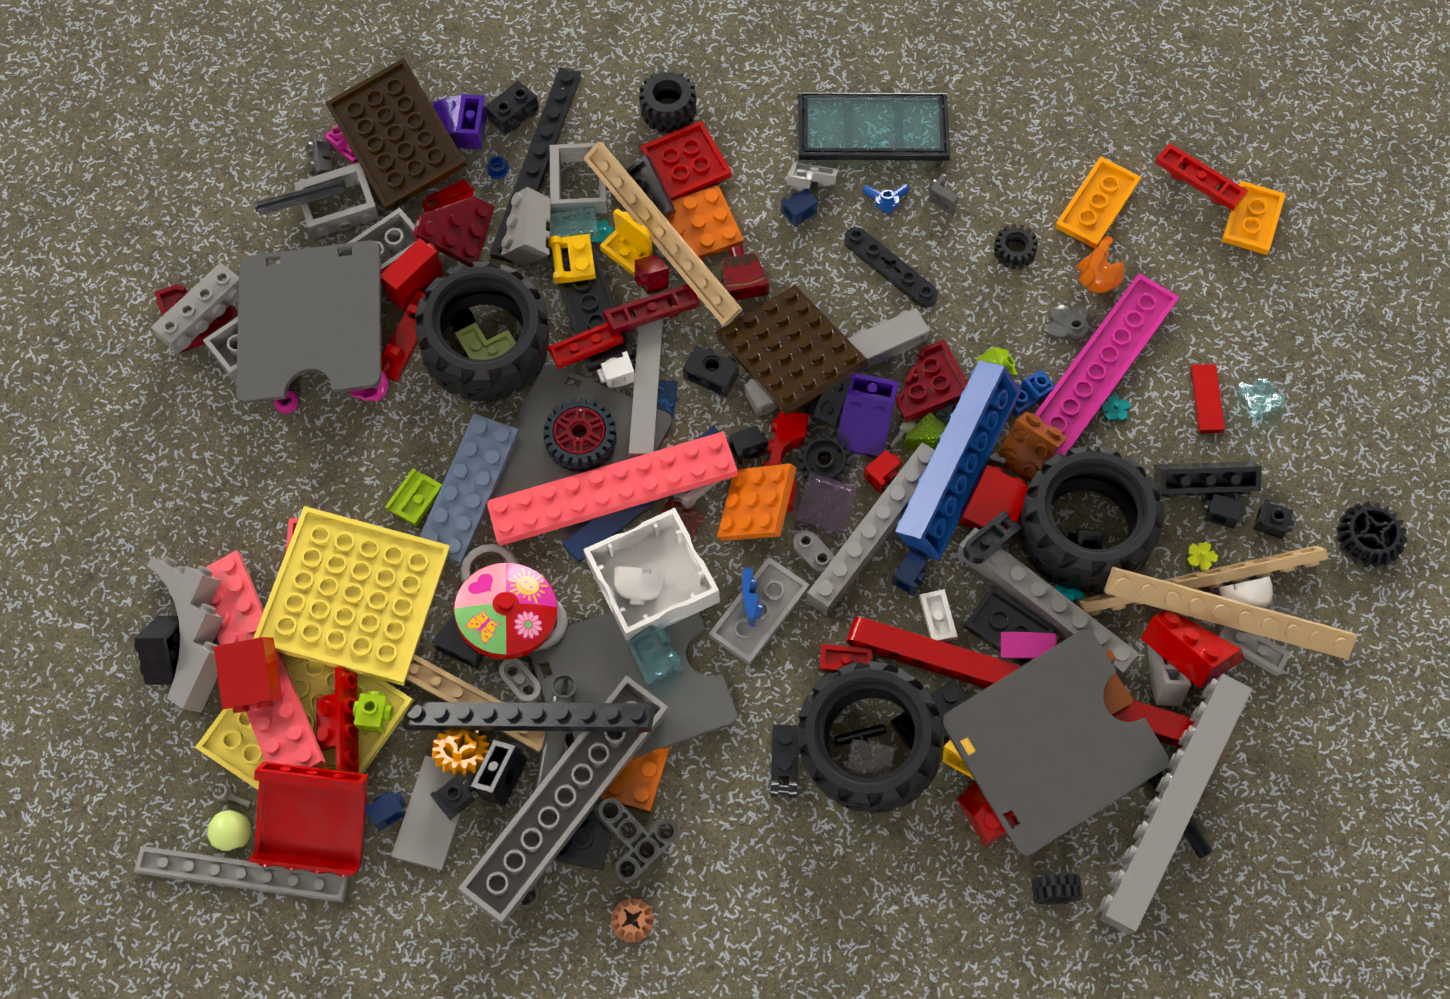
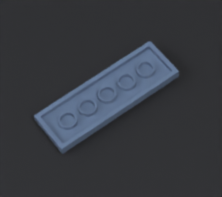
(470, 485)

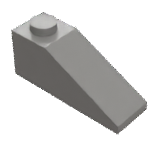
(1166, 682)

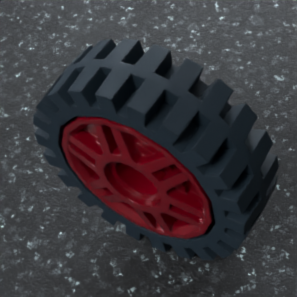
(580, 451)

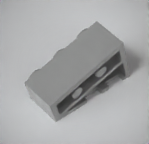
(527, 227)

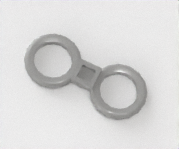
(509, 557)

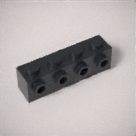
(1207, 478)

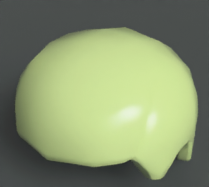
(229, 830)

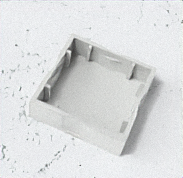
(658, 545)

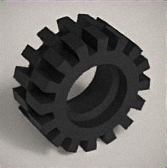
(1019, 235)
(1057, 889)

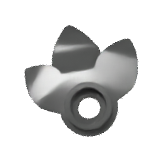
(1068, 322)

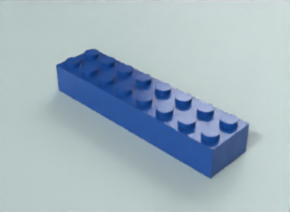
(958, 460)

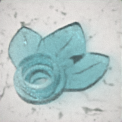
(1260, 396)

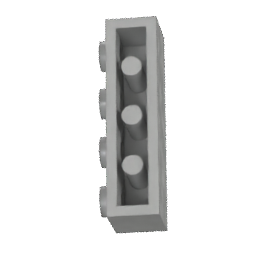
(198, 309)

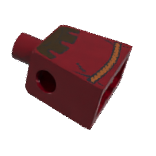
(744, 275)

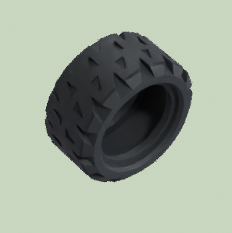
(473, 287)
(1097, 472)
(861, 682)

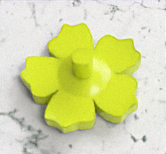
(1201, 556)

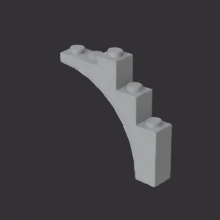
(198, 627)

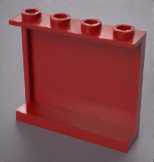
(310, 818)

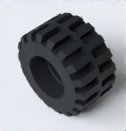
(667, 115)

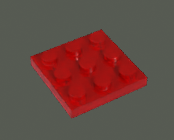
(687, 160)

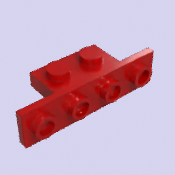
(336, 721)

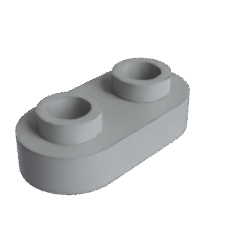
(812, 551)
(521, 681)

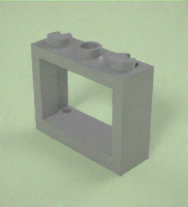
(573, 153)
(346, 218)

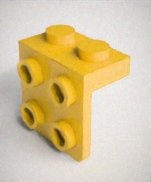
(627, 242)

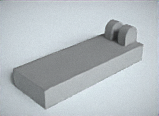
(1257, 649)

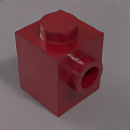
(651, 274)

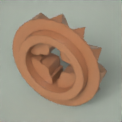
(631, 933)

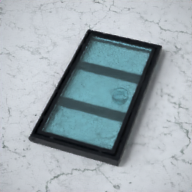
(873, 126)

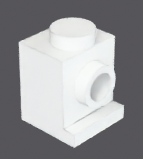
(617, 371)

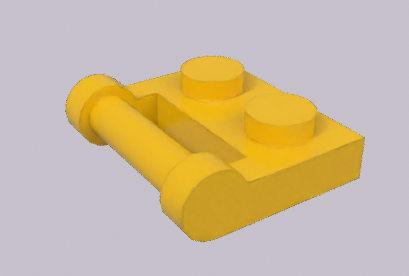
(579, 255)

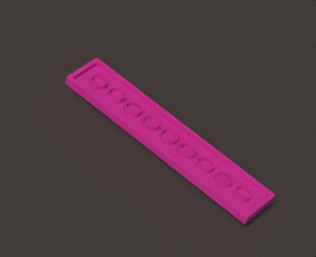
(1106, 358)

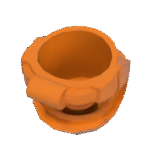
(1097, 273)

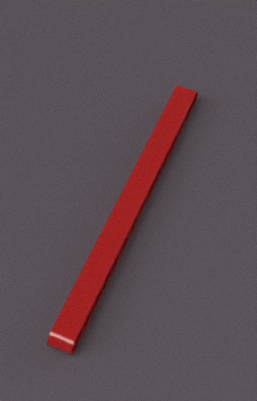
(985, 670)

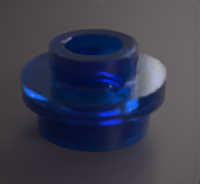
(497, 161)

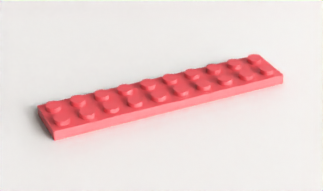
(611, 488)
(283, 729)

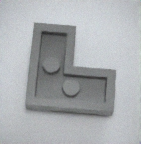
(803, 174)

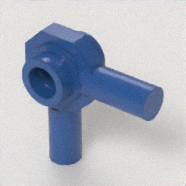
(887, 199)

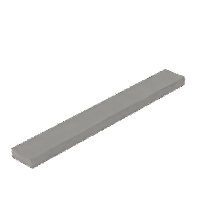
(646, 386)
(240, 874)

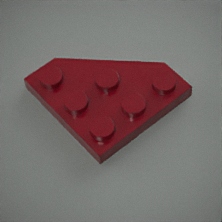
(457, 229)
(171, 295)
(931, 383)

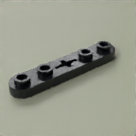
(903, 276)

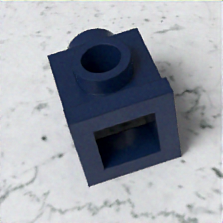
(799, 206)
(910, 573)
(386, 809)

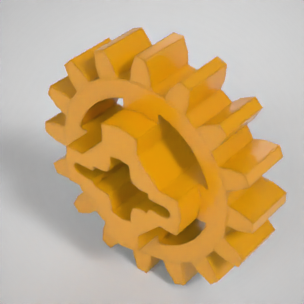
(459, 751)

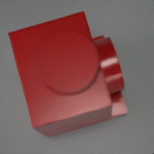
(882, 470)

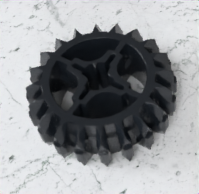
(1371, 547)

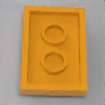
(1254, 219)

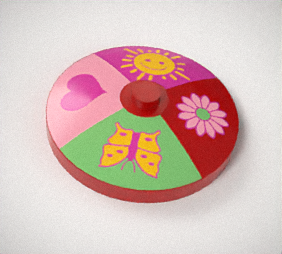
(505, 610)

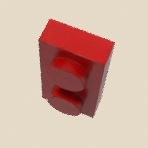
(837, 656)

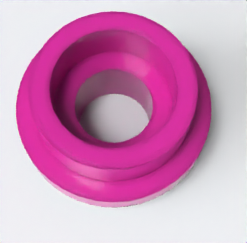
(291, 407)

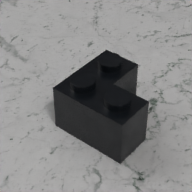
(159, 650)

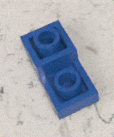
(1032, 391)
(750, 600)

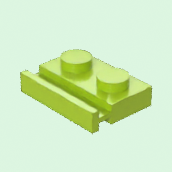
(414, 497)

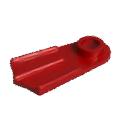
(449, 195)

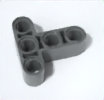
(634, 841)

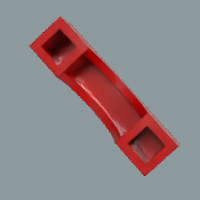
(789, 433)

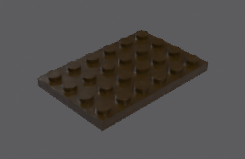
(395, 134)
(791, 349)

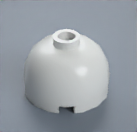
(638, 583)
(1253, 592)

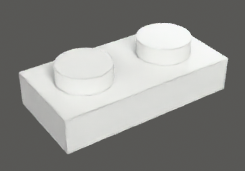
(938, 616)

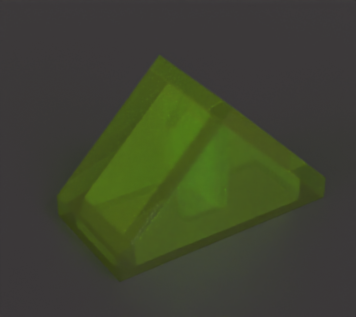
(926, 432)

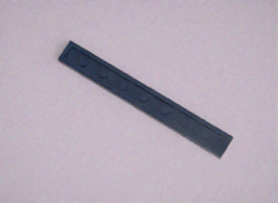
(610, 524)

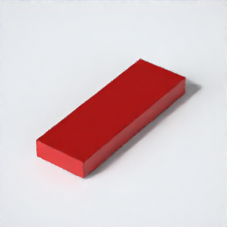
(583, 345)
(1207, 398)

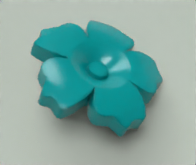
(603, 231)
(1115, 408)
(1071, 594)

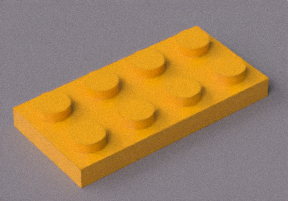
(1097, 202)

